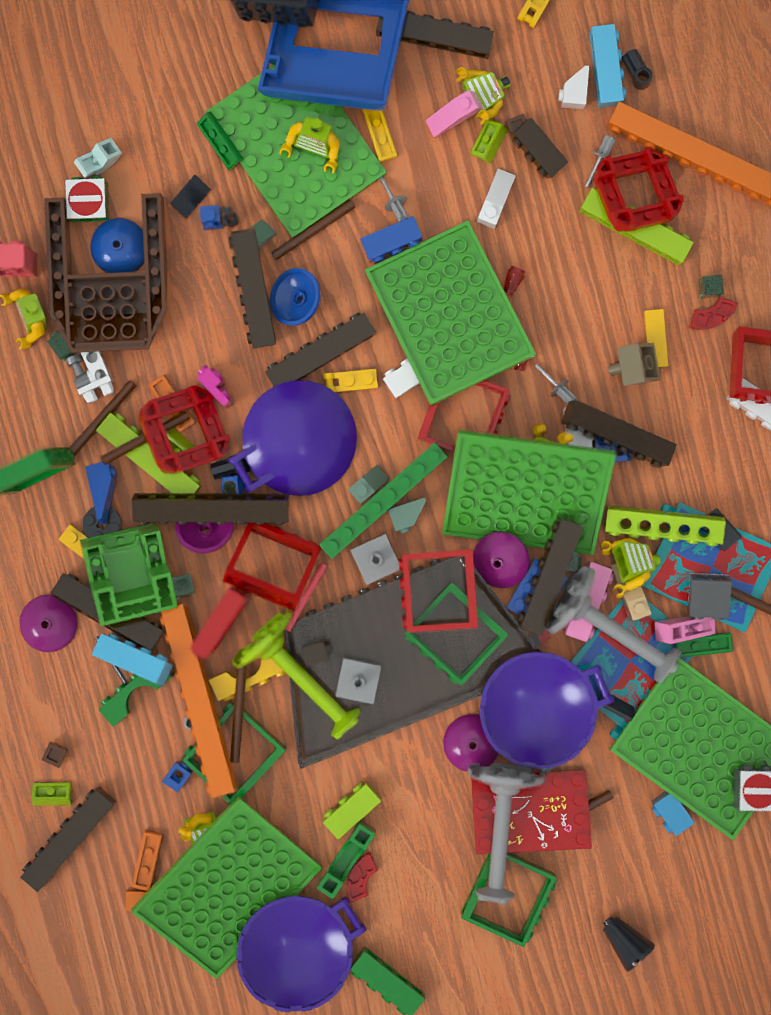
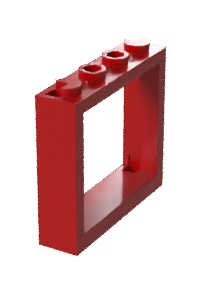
(749, 335)
(496, 418)
(405, 585)
(261, 588)
(219, 622)

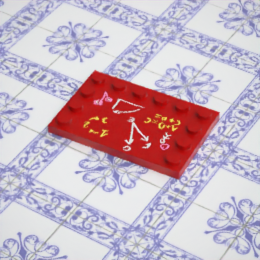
(541, 816)

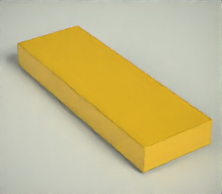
(380, 134)
(656, 334)

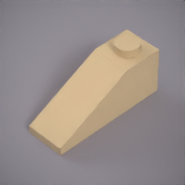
(634, 600)

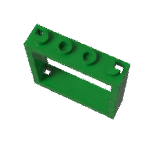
(34, 469)
(439, 663)
(258, 773)
(534, 915)

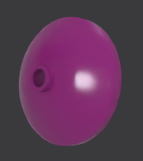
(194, 539)
(511, 554)
(61, 622)
(460, 735)

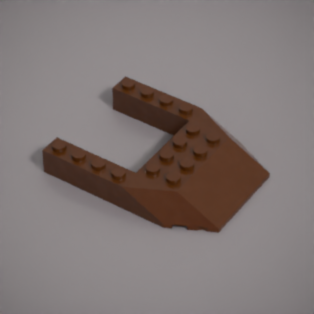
(107, 308)

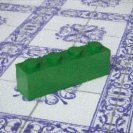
(387, 982)

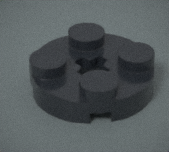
(90, 523)

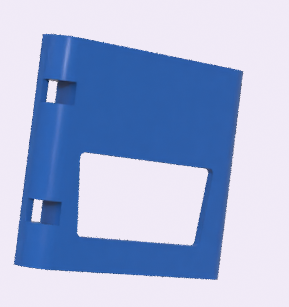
(334, 75)

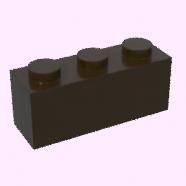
(538, 148)

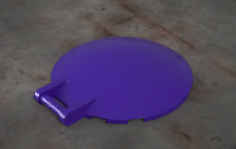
(297, 439)
(541, 709)
(297, 952)

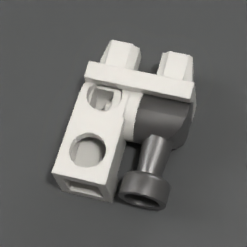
(94, 378)

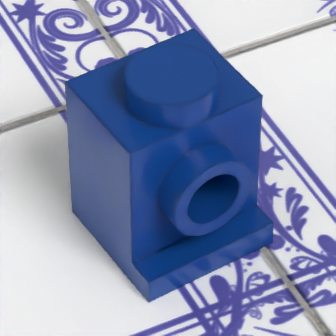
(211, 217)
(174, 781)

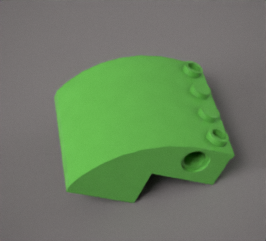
(128, 573)

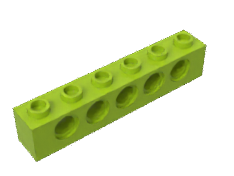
(674, 519)

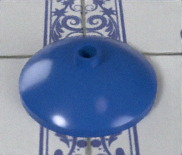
(127, 256)
(287, 296)

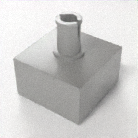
(375, 559)
(358, 680)

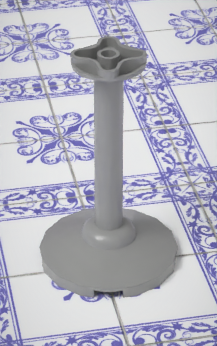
(577, 604)
(505, 782)

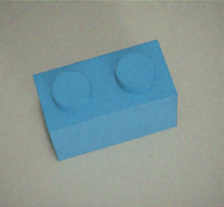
(672, 812)

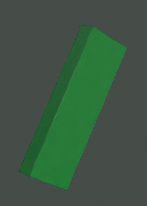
(219, 140)
(706, 645)

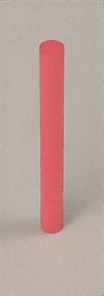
(306, 595)

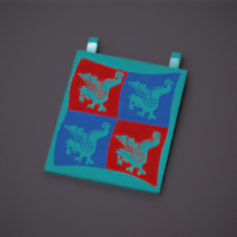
(745, 561)
(623, 671)

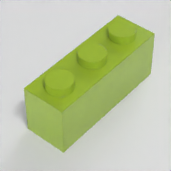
(351, 809)

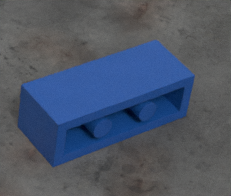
(391, 240)

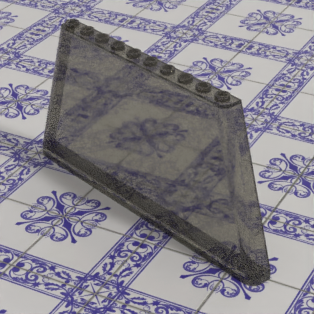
(408, 683)

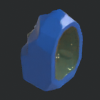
(232, 485)

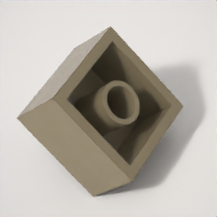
(636, 364)

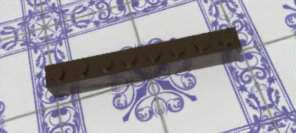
(210, 508)

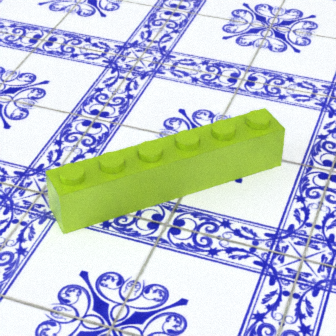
(655, 238)
(119, 433)

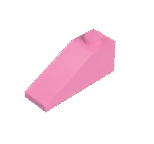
(454, 113)
(683, 629)

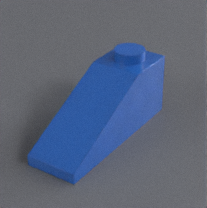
(102, 488)

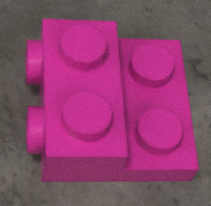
(213, 382)

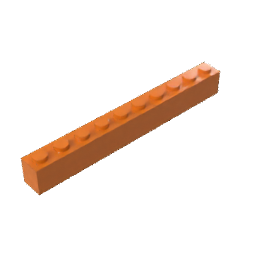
(691, 152)
(199, 702)

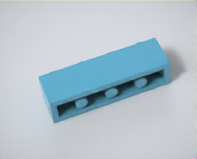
(606, 65)
(131, 659)

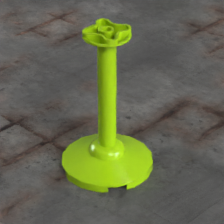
(268, 644)

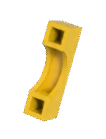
(225, 683)

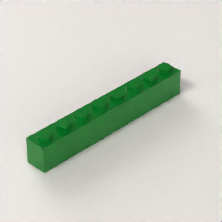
(383, 500)

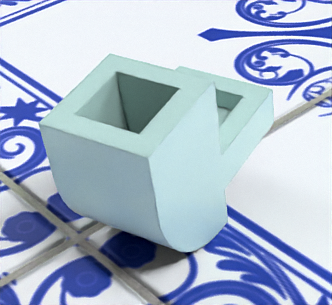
(99, 159)

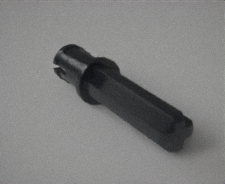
(229, 216)

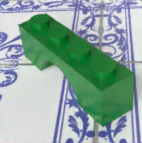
(117, 707)
(345, 859)

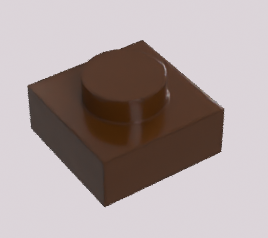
(513, 123)
(54, 754)

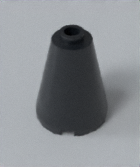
(627, 942)

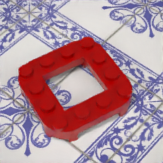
(624, 217)
(209, 421)

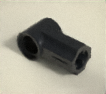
(636, 68)
(224, 468)

